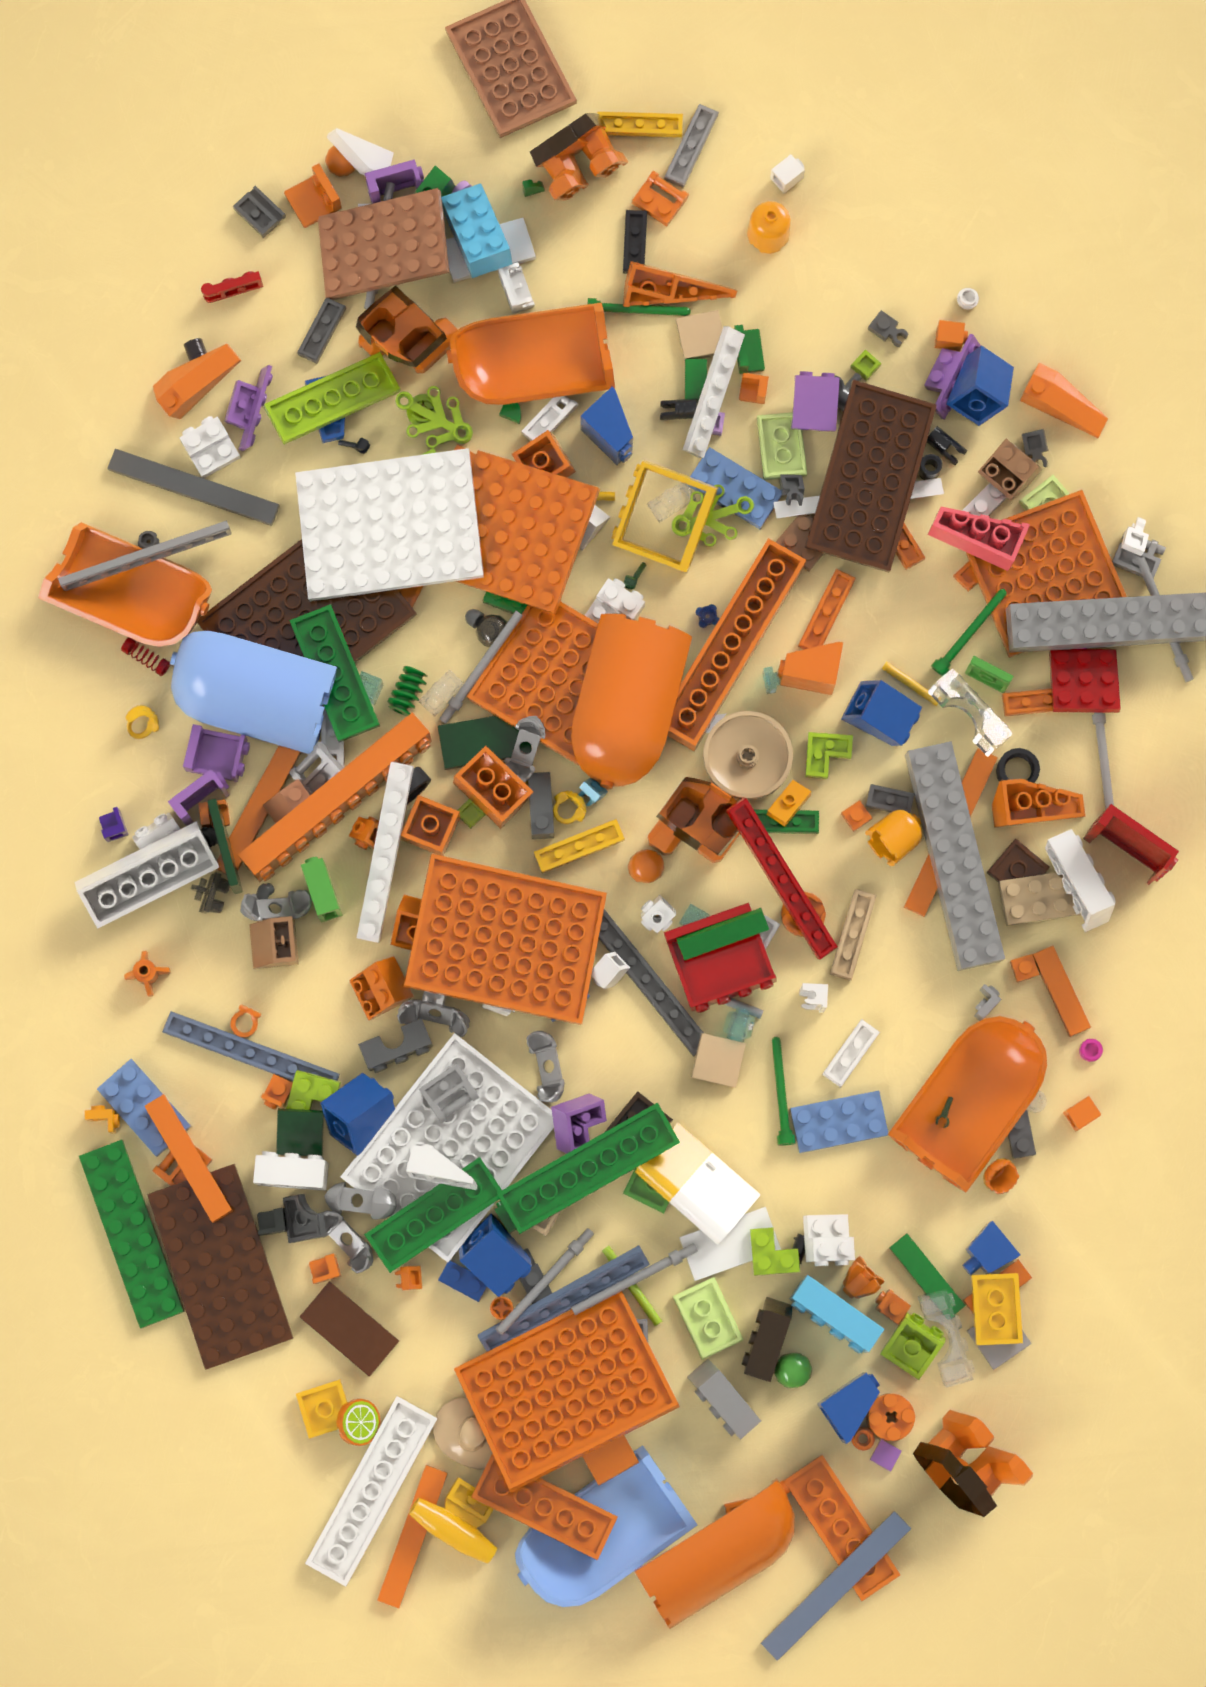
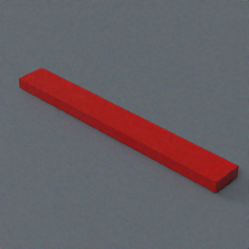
(781, 878)

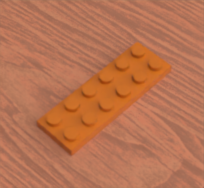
(547, 1510)
(837, 1521)

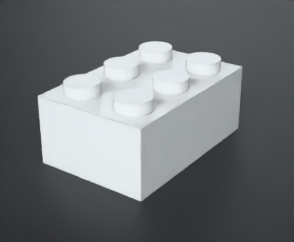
(291, 1171)

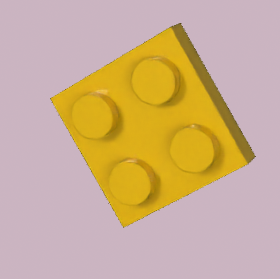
(321, 1407)

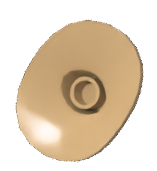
(461, 1435)

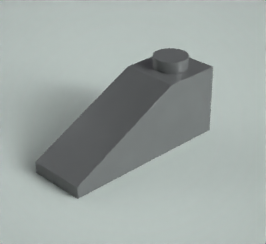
(541, 806)

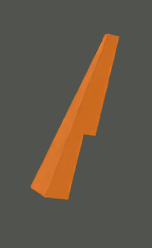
(653, 286)

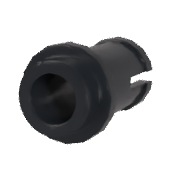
(800, 1245)

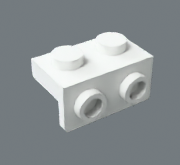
(160, 828)

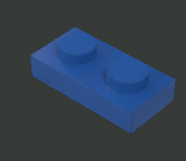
(462, 1281)

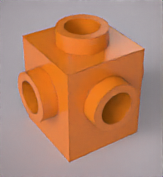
(364, 832)

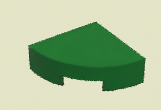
(531, 188)
(511, 412)

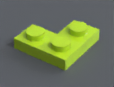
(821, 747)
(310, 1087)
(767, 1259)

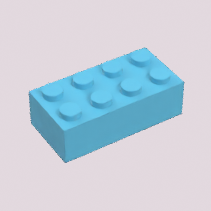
(476, 230)
(836, 1314)

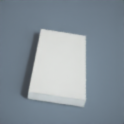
(516, 237)
(731, 1251)

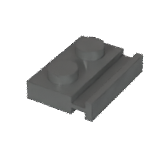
(259, 211)

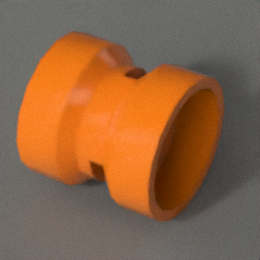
(501, 1307)

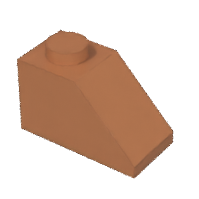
(286, 800)

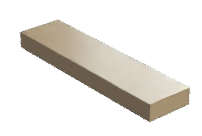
(853, 934)

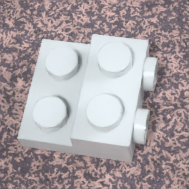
(209, 446)
(616, 600)
(828, 1239)

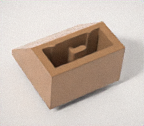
(1009, 470)
(274, 943)

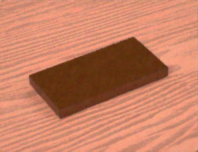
(349, 1329)

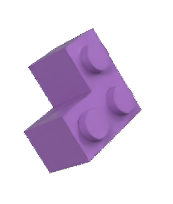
(574, 1118)

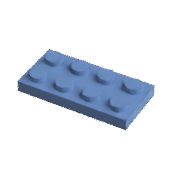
(737, 483)
(128, 1093)
(839, 1121)

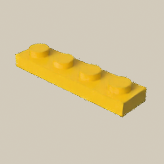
(642, 124)
(579, 846)

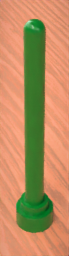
(640, 309)
(942, 665)
(785, 1135)

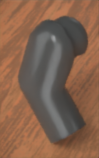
(264, 891)

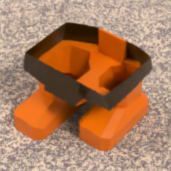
(559, 153)
(404, 331)
(698, 818)
(975, 1480)

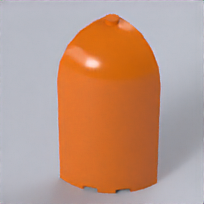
(533, 355)
(147, 603)
(627, 698)
(993, 1080)
(720, 1555)

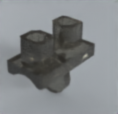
(215, 883)

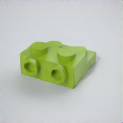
(913, 1345)

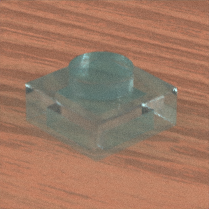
(771, 680)

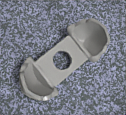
(530, 731)
(295, 905)
(417, 1009)
(544, 1047)
(378, 1203)
(359, 1251)

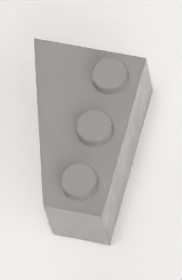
(723, 1399)

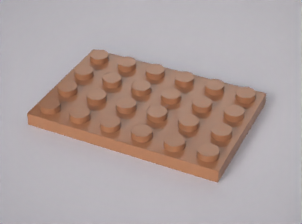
(510, 65)
(383, 244)

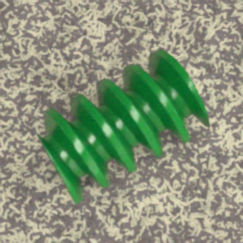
(406, 690)

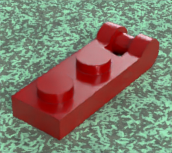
(231, 287)

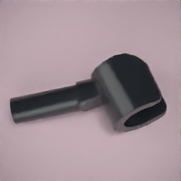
(361, 446)

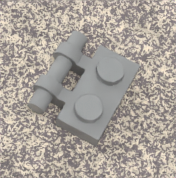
(1127, 560)

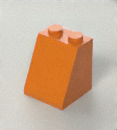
(812, 668)

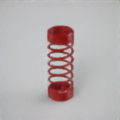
(130, 644)

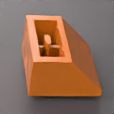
(380, 987)

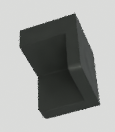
(271, 1222)

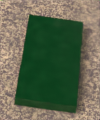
(465, 739)
(225, 846)

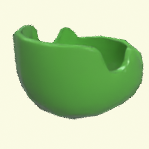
(793, 1370)

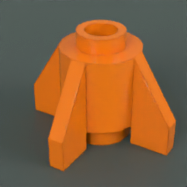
(148, 978)
(861, 1280)

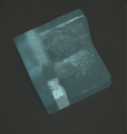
(373, 686)

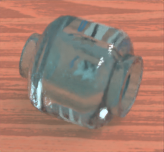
(739, 1025)

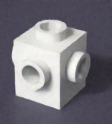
(660, 907)

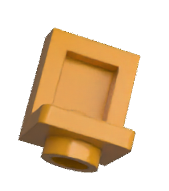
(99, 1113)

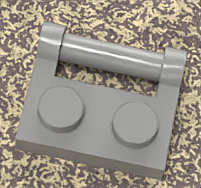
(321, 774)
(443, 1087)

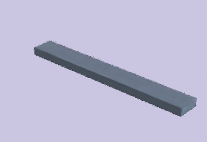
(240, 1048)
(568, 1296)
(835, 1585)

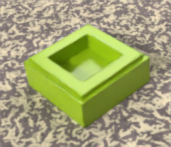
(865, 365)
(470, 813)

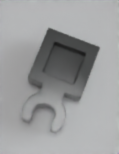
(885, 327)
(1035, 445)
(792, 487)

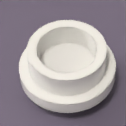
(967, 298)

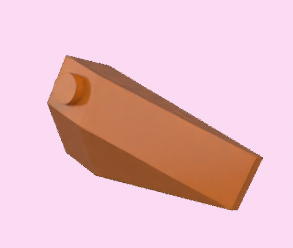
(1027, 802)

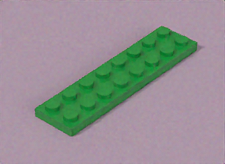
(588, 1168)
(131, 1234)

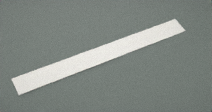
(921, 489)

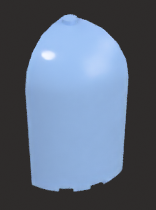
(251, 689)
(646, 1524)

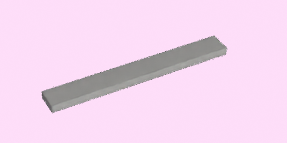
(145, 556)

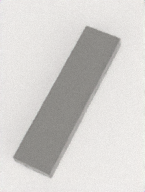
(691, 145)

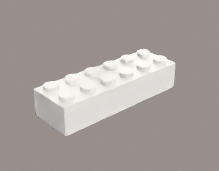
(146, 875)

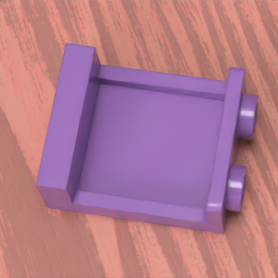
(402, 175)
(815, 402)
(216, 752)
(196, 792)

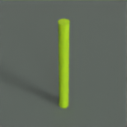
(636, 1292)

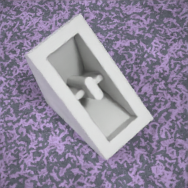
(595, 524)

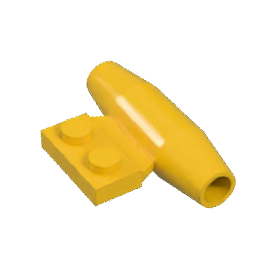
(457, 1521)

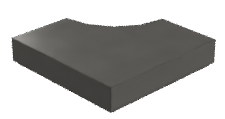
(301, 1220)

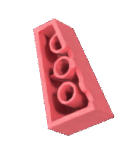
(979, 535)

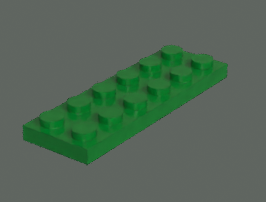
(348, 701)
(432, 1217)

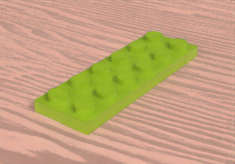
(331, 398)

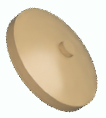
(748, 755)

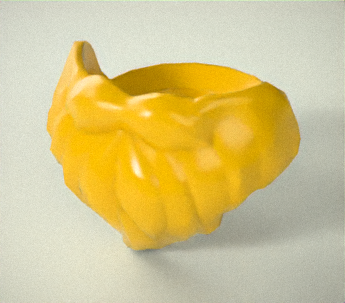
(138, 711)
(578, 800)

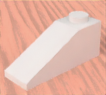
(359, 152)
(432, 1166)

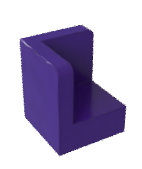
(113, 825)

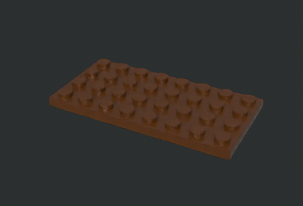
(871, 476)
(221, 1271)

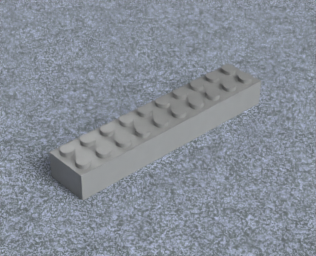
(1106, 622)
(954, 856)

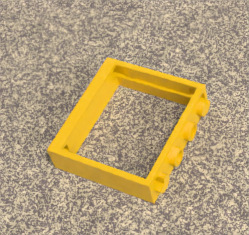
(626, 513)

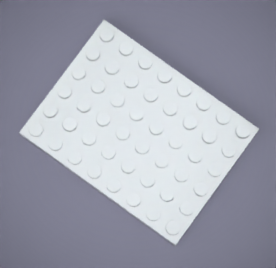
(389, 524)
(498, 1127)

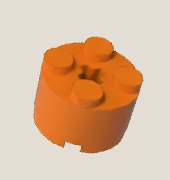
(903, 1416)

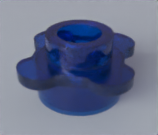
(702, 612)

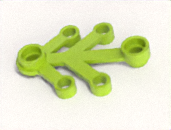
(436, 419)
(713, 515)

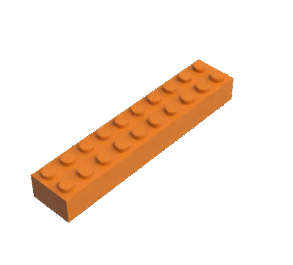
(733, 642)
(335, 798)

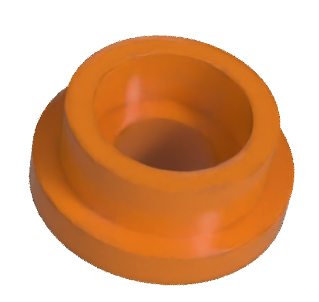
(870, 1439)

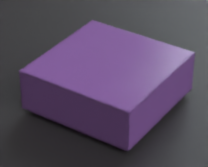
(885, 1455)

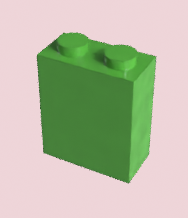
(321, 889)

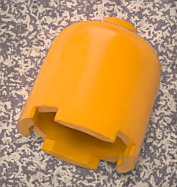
(769, 227)
(895, 836)

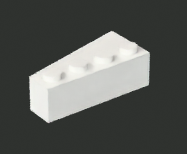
(1081, 879)

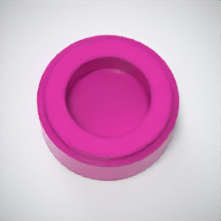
(1090, 1050)

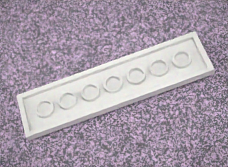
(371, 1491)

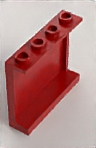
(1135, 841)
(723, 971)

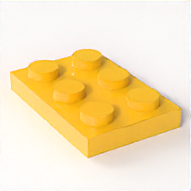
(997, 1309)

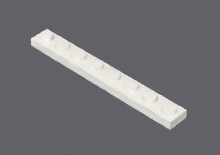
(385, 852)

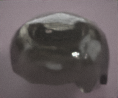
(489, 628)

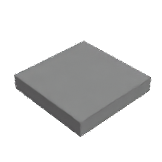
(999, 1353)

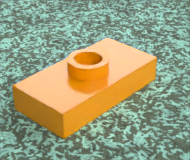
(789, 803)

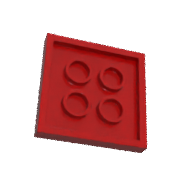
(1084, 680)

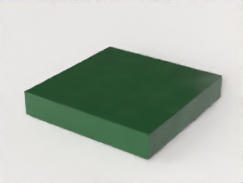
(300, 1132)

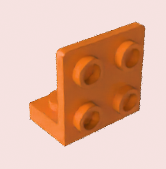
(313, 197)

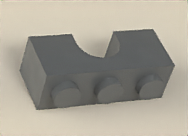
(415, 1041)

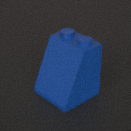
(981, 386)
(608, 428)
(882, 712)
(357, 1112)
(494, 1256)
(849, 1405)

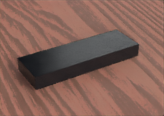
(634, 238)

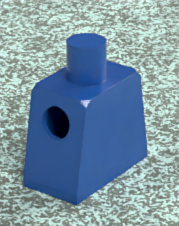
(989, 1250)

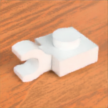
(1134, 537)

